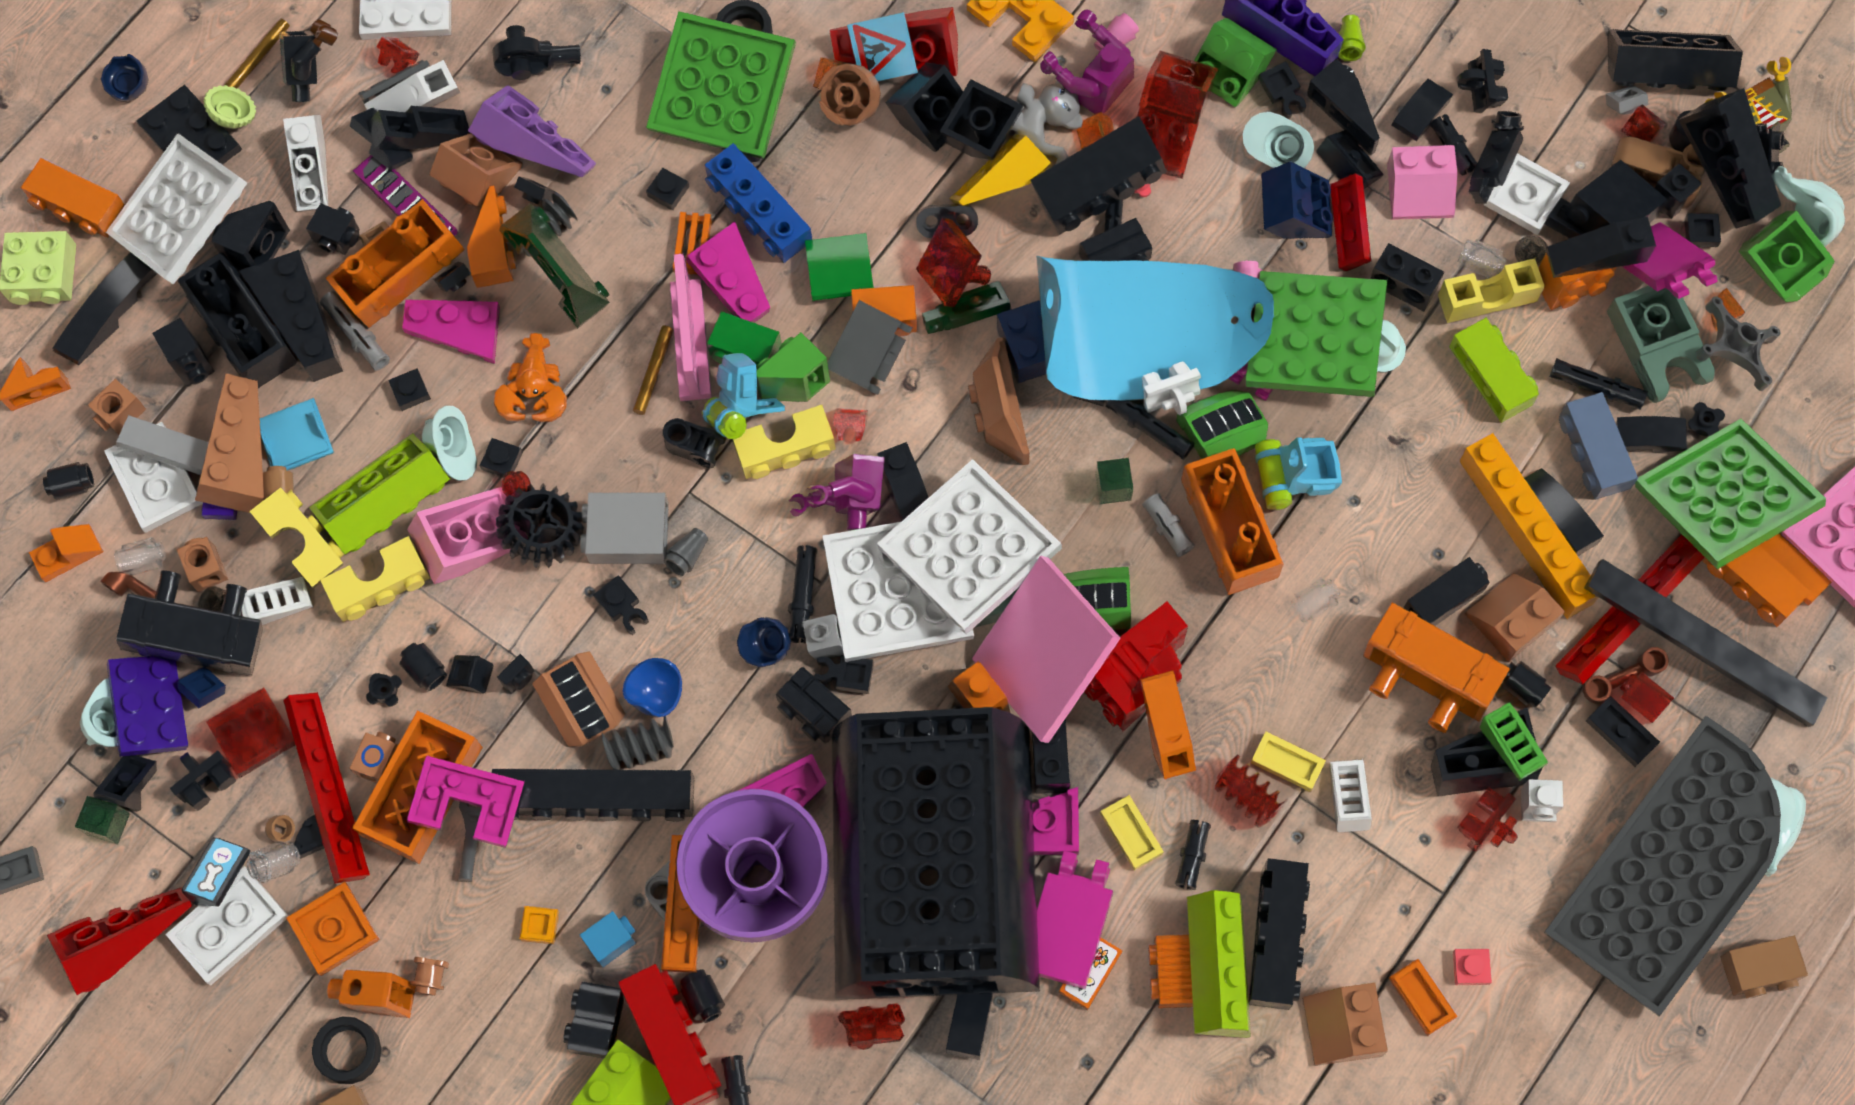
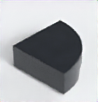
(309, 838)

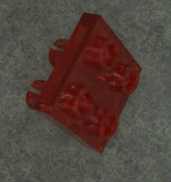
(1171, 139)
(951, 263)
(251, 732)

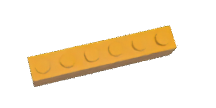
(1528, 524)

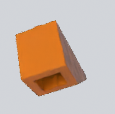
(487, 247)
(1167, 725)

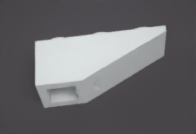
(421, 89)
(307, 160)

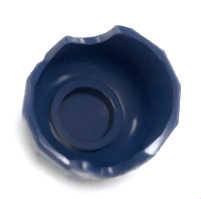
(124, 78)
(763, 642)

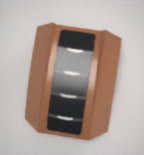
(579, 699)

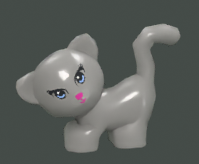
(1053, 106)

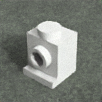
(1541, 800)

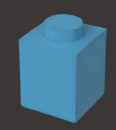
(609, 938)

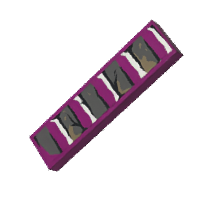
(393, 189)

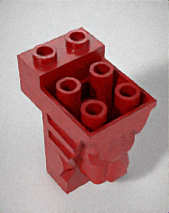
(1139, 654)

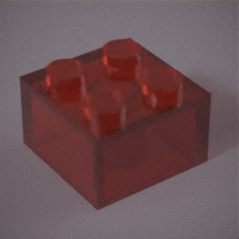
(1177, 87)

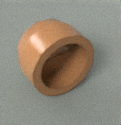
(280, 821)

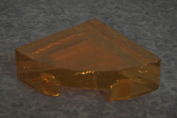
(1731, 306)

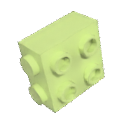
(37, 267)

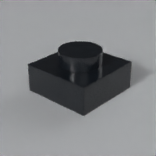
(667, 188)
(533, 190)
(1703, 229)
(453, 277)
(409, 389)
(500, 457)
(516, 674)

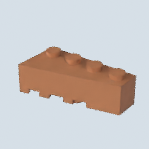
(234, 456)

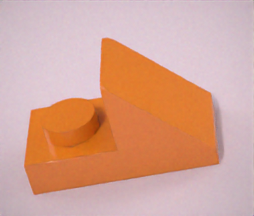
(25, 388)
(67, 550)

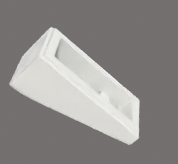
(272, 591)
(1352, 816)

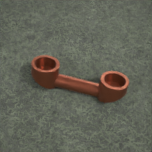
(120, 582)
(1649, 662)

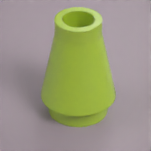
(1353, 42)

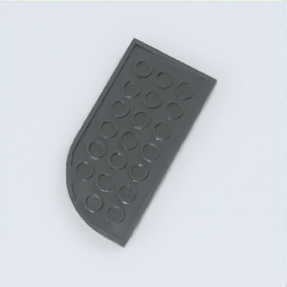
(1676, 869)

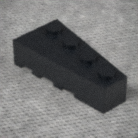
(1733, 157)
(294, 306)
(1278, 934)

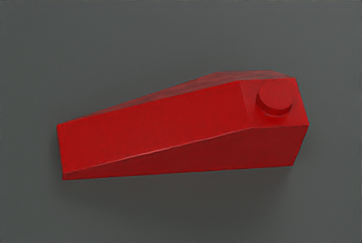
(931, 35)
(100, 948)

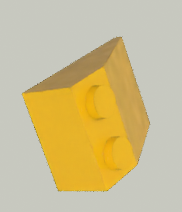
(1010, 169)

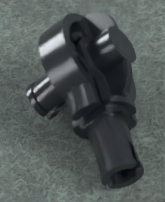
(529, 55)

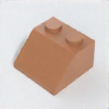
(472, 167)
(1515, 615)
(1345, 1024)

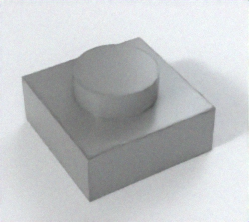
(1626, 99)

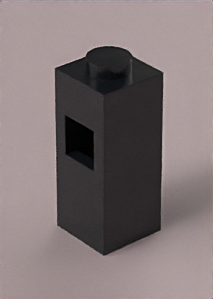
(1449, 592)

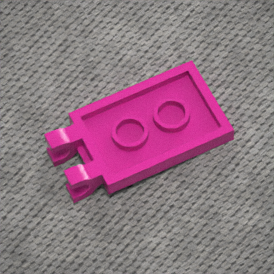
(1673, 262)
(1072, 921)

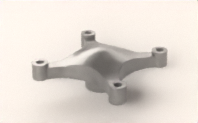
(1738, 343)

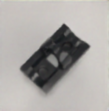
(1487, 70)
(191, 786)

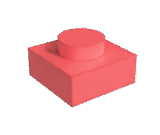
(1472, 967)

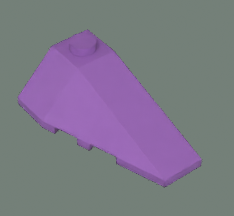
(513, 126)

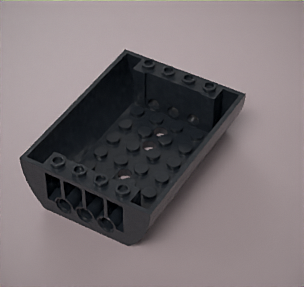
(974, 842)

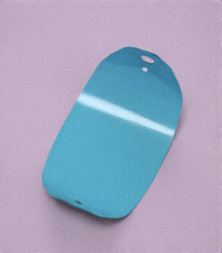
(1135, 318)

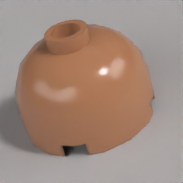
(849, 94)

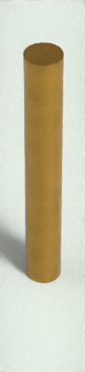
(257, 54)
(653, 370)

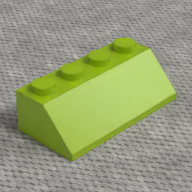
(380, 494)
(1218, 964)
(624, 1080)

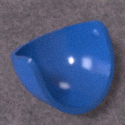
(653, 687)

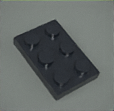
(186, 116)

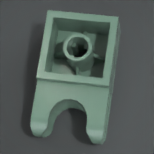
(1659, 345)

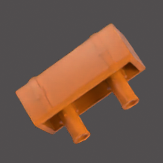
(395, 263)
(1231, 521)
(1434, 663)

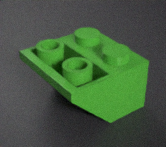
(1237, 57)
(793, 372)

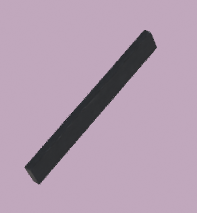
(1706, 643)

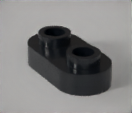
(946, 211)

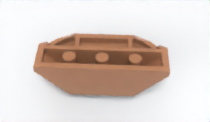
(998, 404)

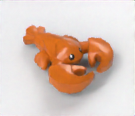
(531, 382)

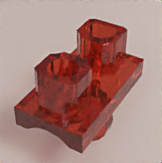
(1496, 807)
(873, 1025)

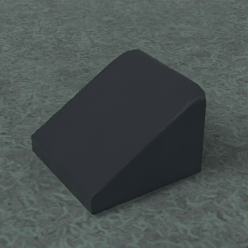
(470, 673)

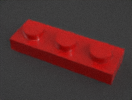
(1350, 222)

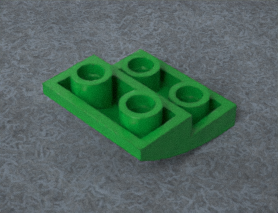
(838, 266)

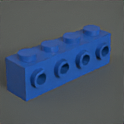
(758, 203)

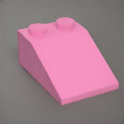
(459, 535)

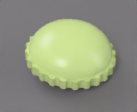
(229, 107)

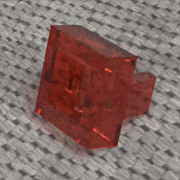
(399, 51)
(1643, 124)
(850, 418)

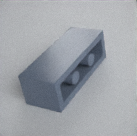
(1597, 446)

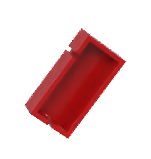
(668, 1038)

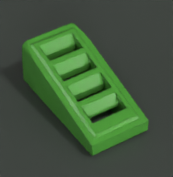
(1522, 735)

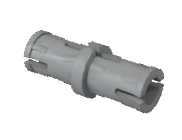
(1168, 525)

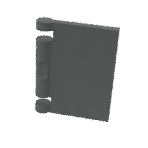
(384, 85)
(868, 346)

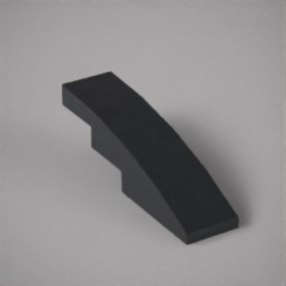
(100, 312)

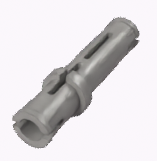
(374, 354)

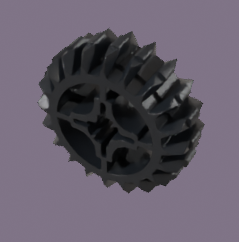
(519, 513)

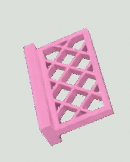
(689, 334)

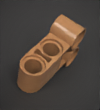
(1655, 161)

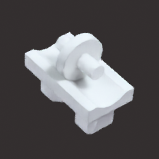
(1173, 391)

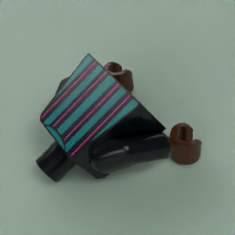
(299, 57)

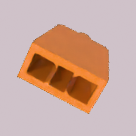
(977, 689)
(373, 993)

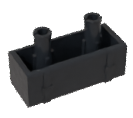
(236, 320)
(189, 632)

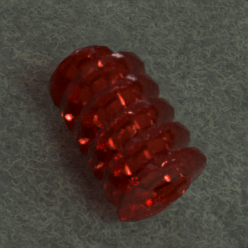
(1248, 792)

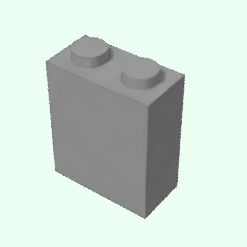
(625, 528)

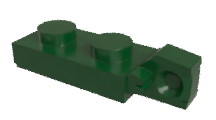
(971, 307)

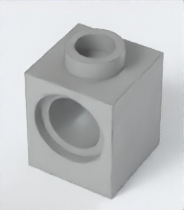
(823, 637)

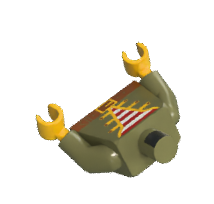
(1771, 98)

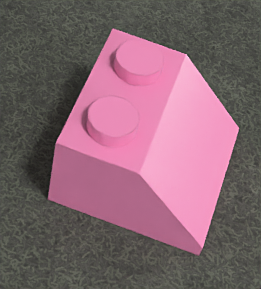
(1422, 182)

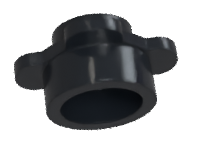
(1507, 121)
(1698, 424)
(377, 682)

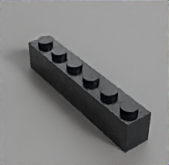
(604, 793)

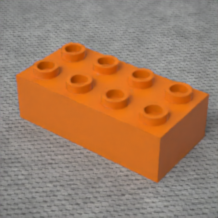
(389, 804)

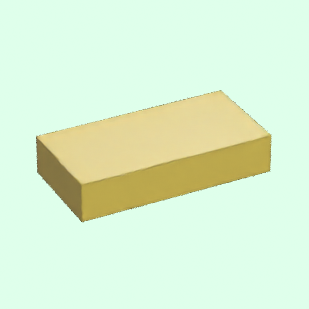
(1288, 761)
(1131, 832)

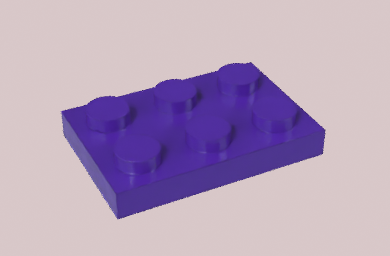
(146, 705)

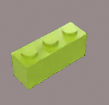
(1494, 369)

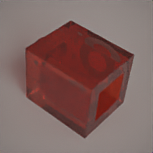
(1645, 696)

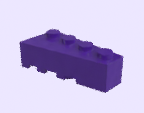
(1290, 29)

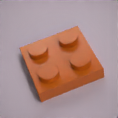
(333, 928)

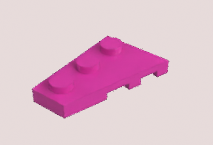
(730, 274)
(458, 324)
(797, 781)
(1056, 824)

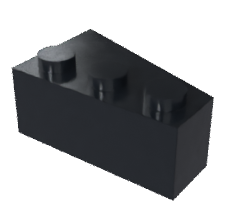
(1476, 765)

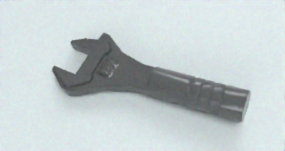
(470, 816)

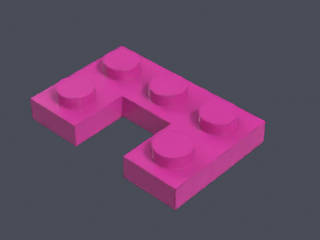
(448, 780)

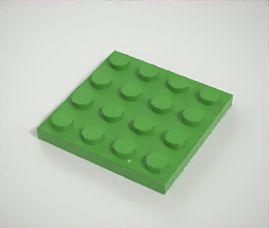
(721, 84)
(1320, 335)
(1730, 493)

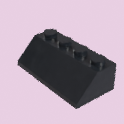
(1673, 59)
(1099, 176)

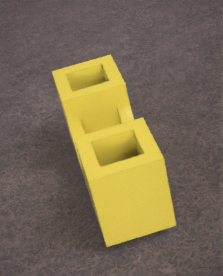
(1512, 287)
(811, 439)
(281, 513)
(401, 572)

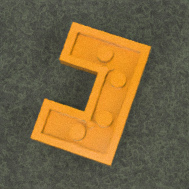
(1044, 18)

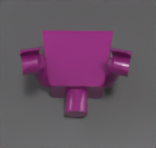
(1105, 75)
(852, 493)

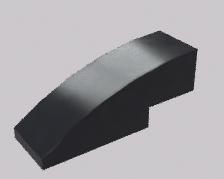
(416, 127)
(1565, 511)
(969, 1025)

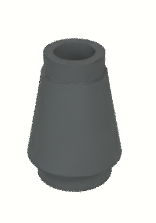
(685, 553)

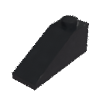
(1342, 99)
(1603, 248)
(903, 479)

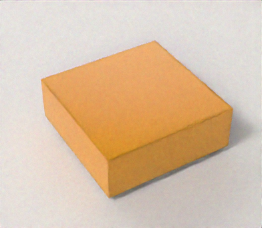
(539, 925)

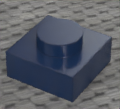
(201, 687)

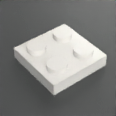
(1527, 194)

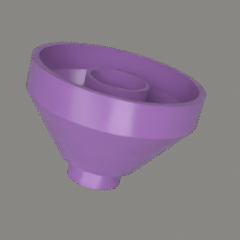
(731, 839)

